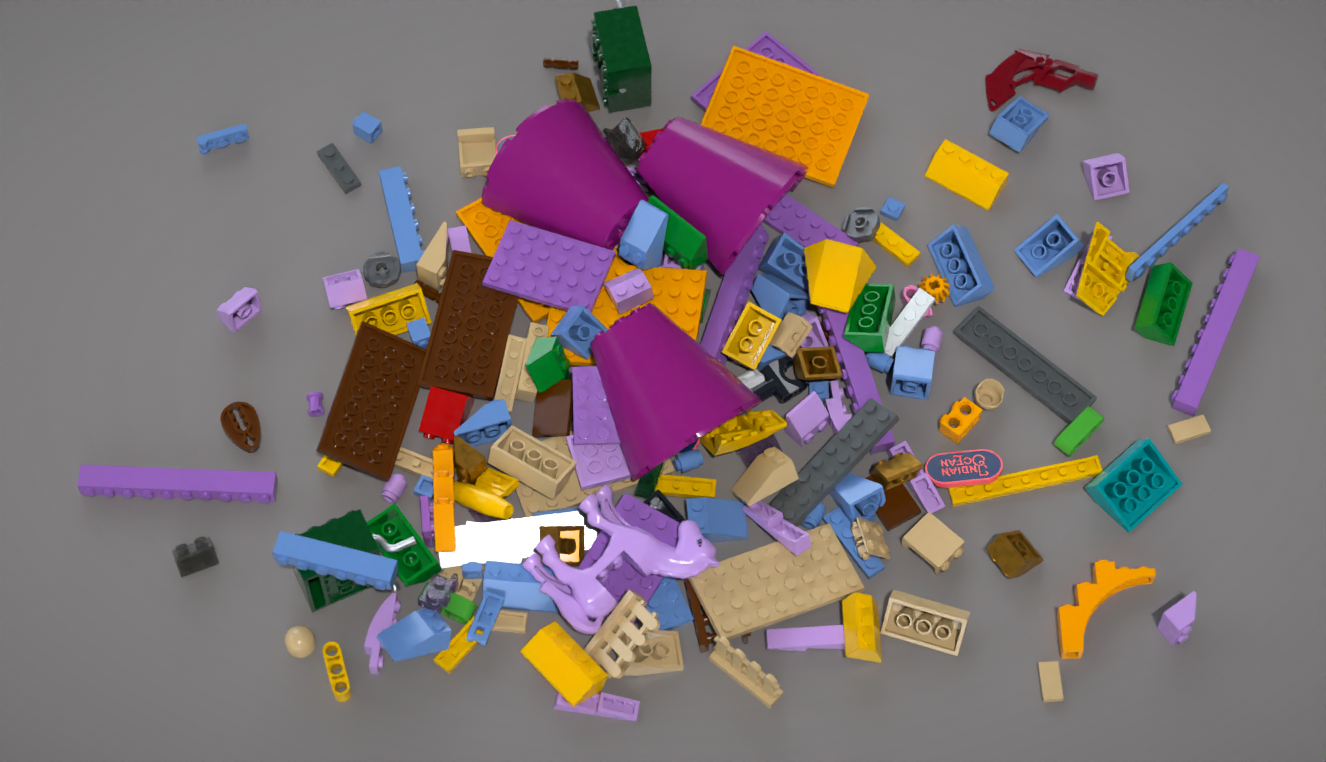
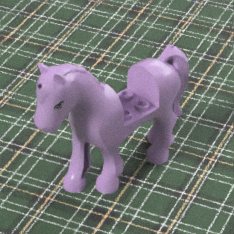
(581, 591)

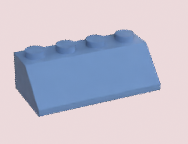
(961, 265)
(517, 587)

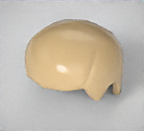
(989, 394)
(300, 641)

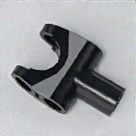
(778, 384)

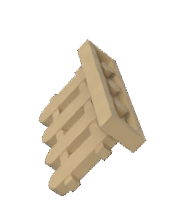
(614, 627)
(745, 673)

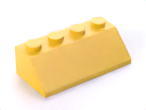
(967, 175)
(390, 310)
(564, 664)

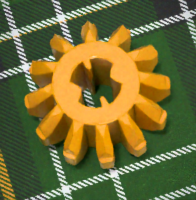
(940, 285)

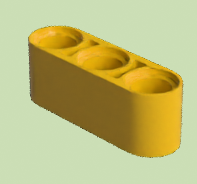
(337, 680)

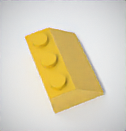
(751, 336)
(862, 627)

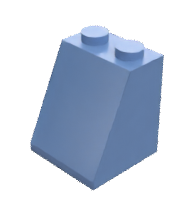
(912, 372)

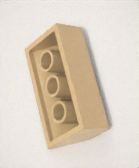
(531, 462)
(925, 622)

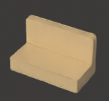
(791, 334)

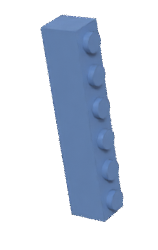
(401, 217)
(335, 560)

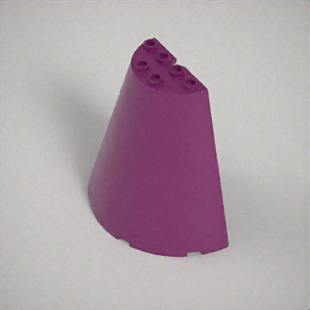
(564, 177)
(717, 183)
(663, 387)

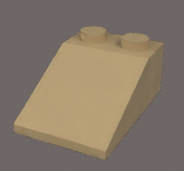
(435, 260)
(765, 476)
(658, 656)

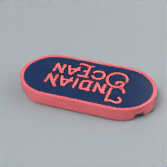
(964, 468)

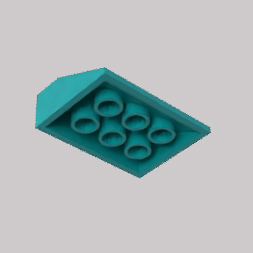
(1134, 484)

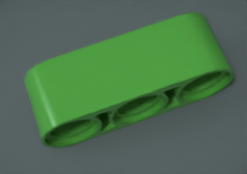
(1079, 431)
(459, 608)

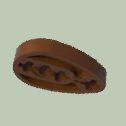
(250, 421)

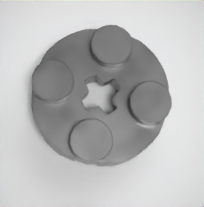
(863, 232)
(385, 278)

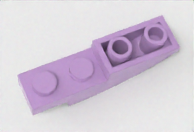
(836, 409)
(382, 620)

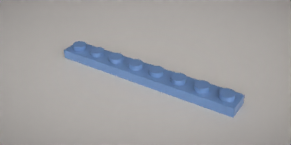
(1184, 227)

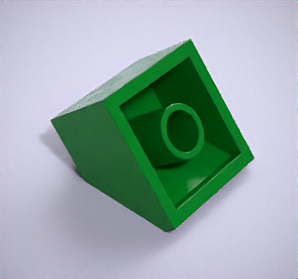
(547, 363)

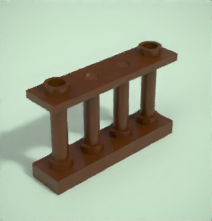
(701, 620)

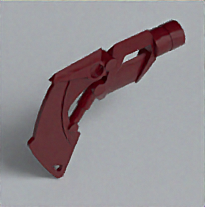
(1001, 85)

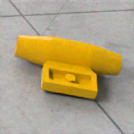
(487, 494)

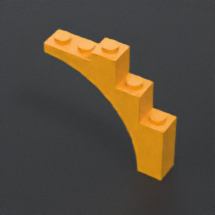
(444, 497)
(1088, 597)

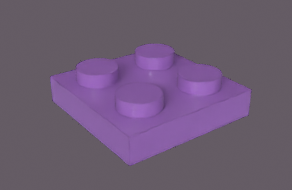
(427, 521)

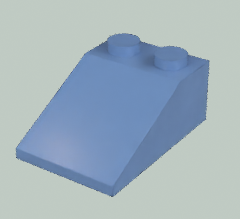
(1018, 124)
(644, 236)
(1049, 246)
(786, 262)
(486, 424)
(718, 518)
(416, 635)

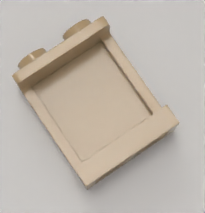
(476, 151)
(934, 542)

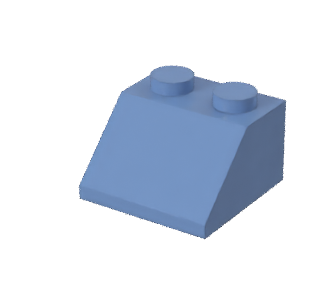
(577, 331)

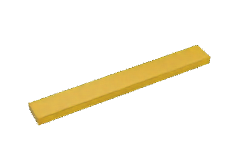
(1027, 480)

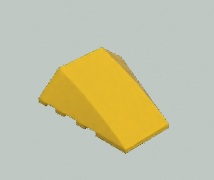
(1103, 271)
(836, 273)
(743, 431)

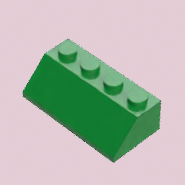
(682, 239)
(1163, 304)
(871, 317)
(414, 562)

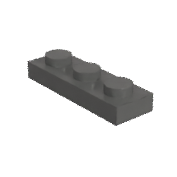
(339, 168)

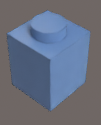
(367, 127)
(419, 332)

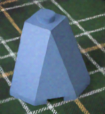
(779, 296)
(858, 497)

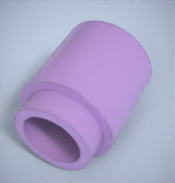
(932, 339)
(394, 488)

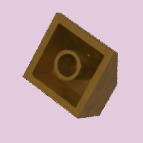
(577, 88)
(817, 363)
(469, 461)
(897, 470)
(569, 542)
(1014, 553)

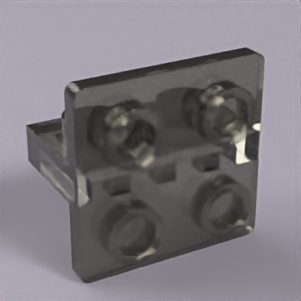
(625, 140)
(195, 556)

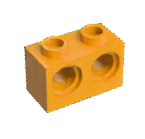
(963, 422)

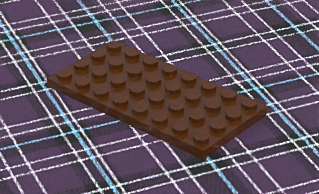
(468, 331)
(373, 402)

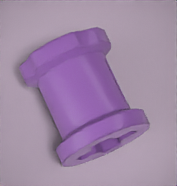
(315, 404)

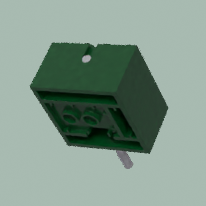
(623, 56)
(349, 532)

